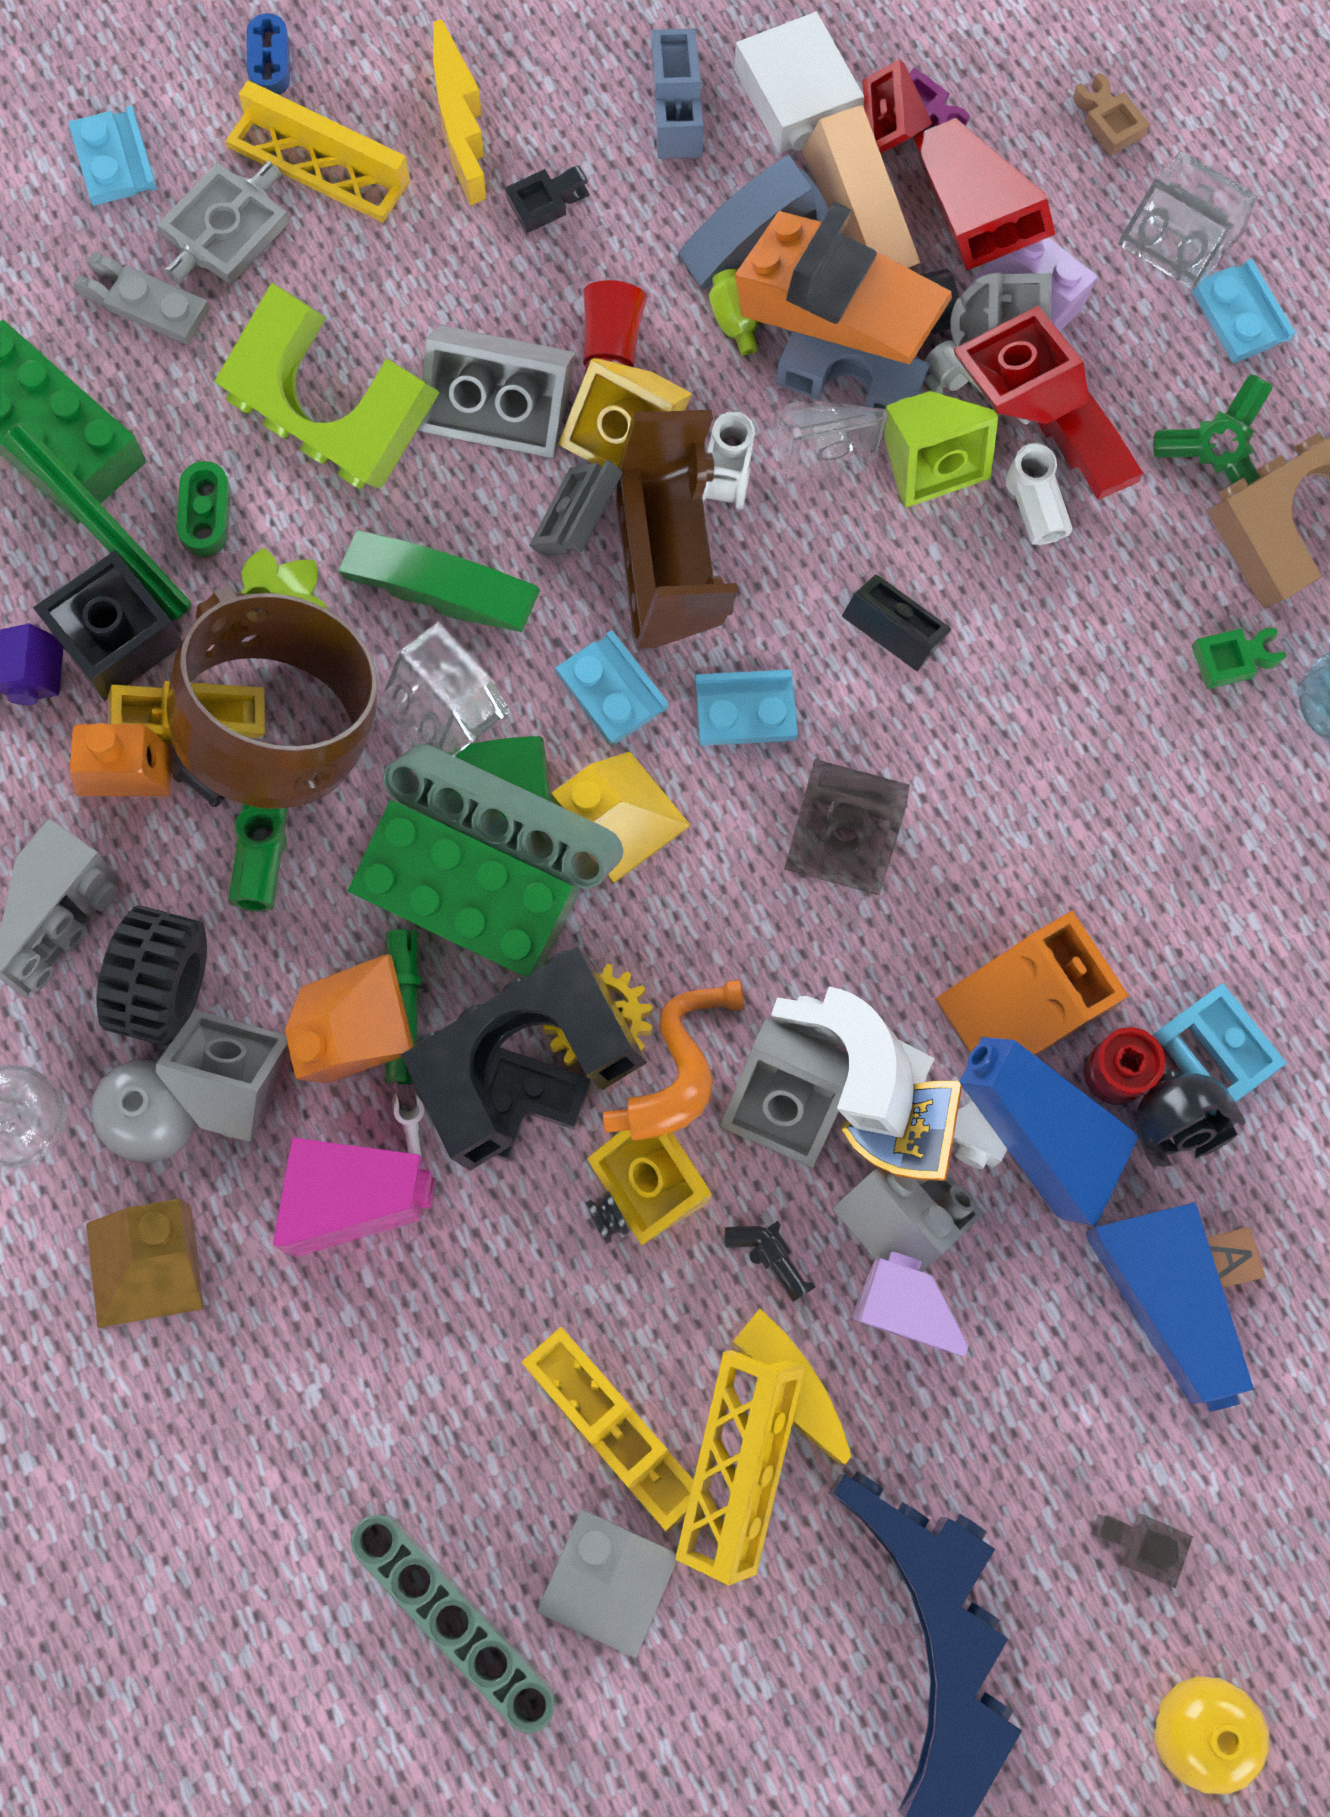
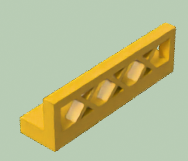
(325, 138)
(757, 1470)

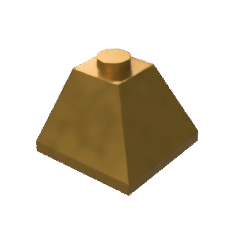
(144, 1263)

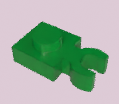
(1232, 659)

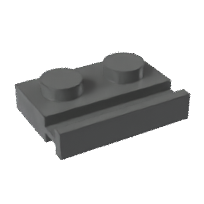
(576, 508)

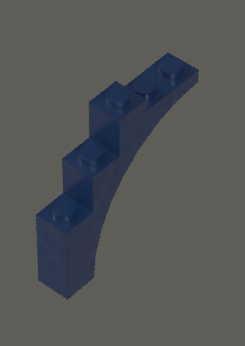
(963, 1736)

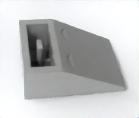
(49, 900)

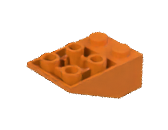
(1036, 990)

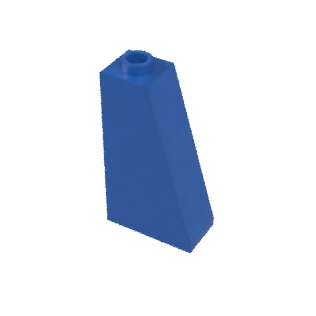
(1050, 1128)
(1178, 1299)

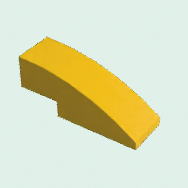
(234, 706)
(814, 1410)

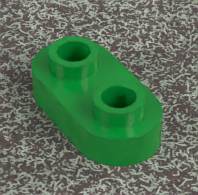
(203, 512)

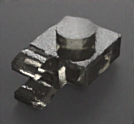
(1149, 1546)

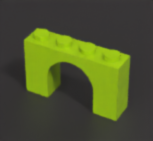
(264, 375)

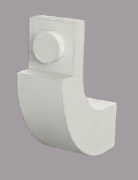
(879, 1074)

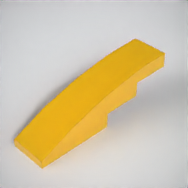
(458, 108)
(612, 1427)

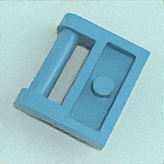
(1229, 1039)

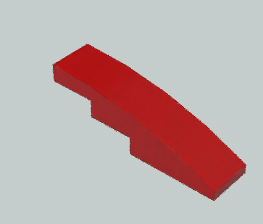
(1096, 447)

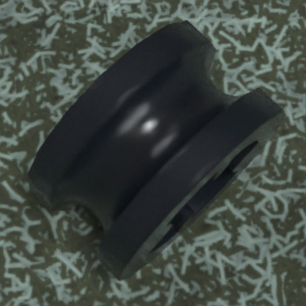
(607, 1217)

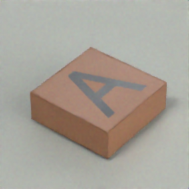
(1236, 1257)

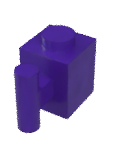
(29, 664)

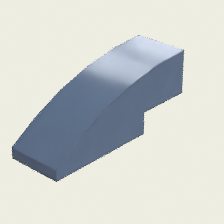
(677, 93)
(740, 222)

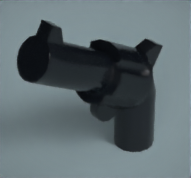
(771, 1252)

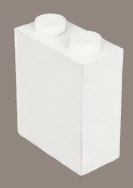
(795, 79)

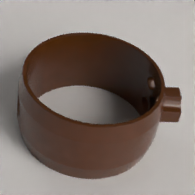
(289, 633)

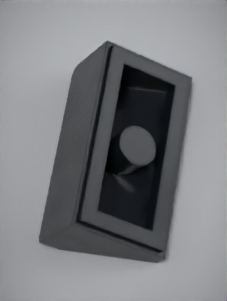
(896, 622)

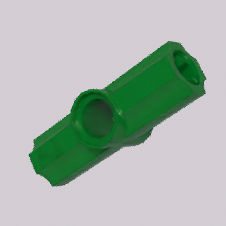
(257, 862)

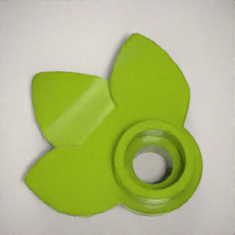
(293, 578)

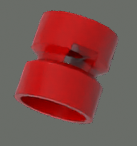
(1124, 1066)

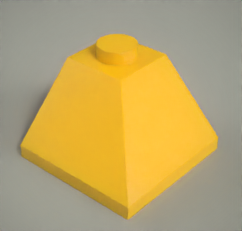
(606, 407)
(628, 803)

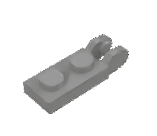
(144, 299)

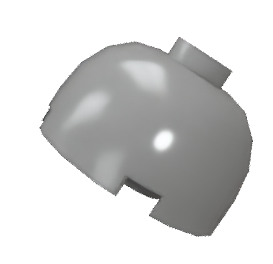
(139, 1114)

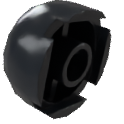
(1180, 1110)

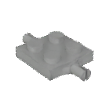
(223, 223)

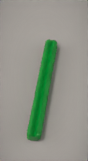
(96, 519)

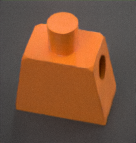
(115, 762)

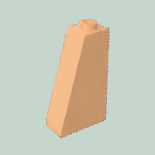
(852, 173)

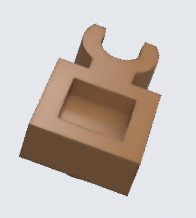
(1109, 118)

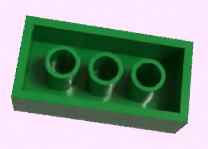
(65, 419)
(463, 889)

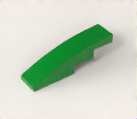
(439, 580)

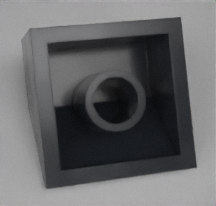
(109, 624)

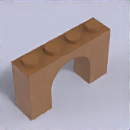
(1260, 524)

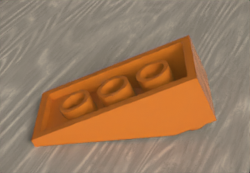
(885, 318)

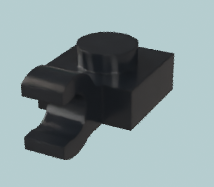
(542, 199)

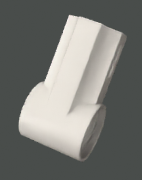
(1040, 497)

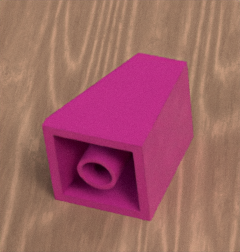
(347, 1194)

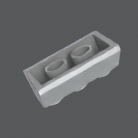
(496, 390)

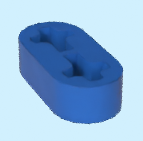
(277, 54)

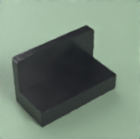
(830, 268)

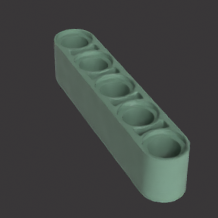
(525, 812)
(460, 1649)

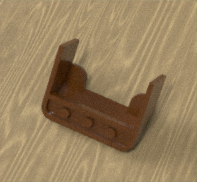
(666, 528)

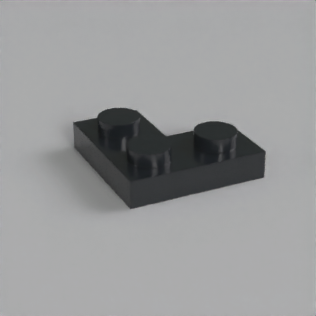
(534, 1088)

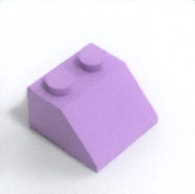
(1070, 278)

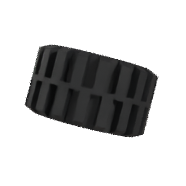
(151, 975)

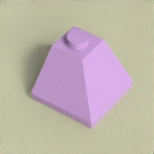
(908, 1305)

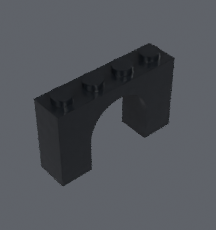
(455, 1062)

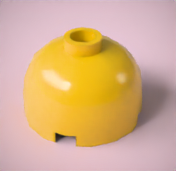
(1211, 1735)

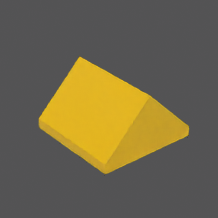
(650, 1182)

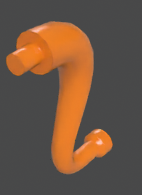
(689, 1094)

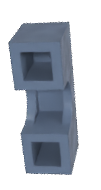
(813, 362)

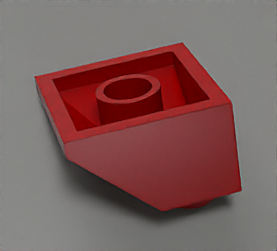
(1026, 368)

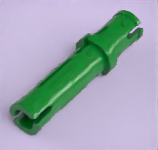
(405, 959)

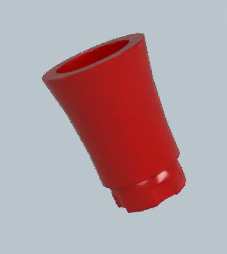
(612, 321)

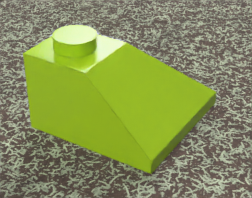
(938, 445)

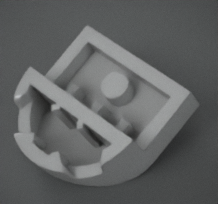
(997, 300)

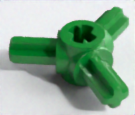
(1238, 418)

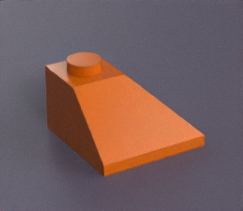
(348, 1023)

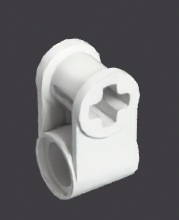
(730, 462)

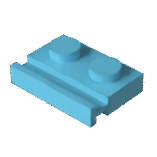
(112, 155)
(1243, 311)
(611, 688)
(746, 707)

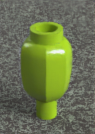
(728, 312)

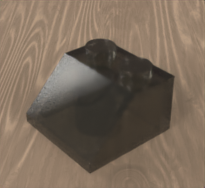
(847, 827)

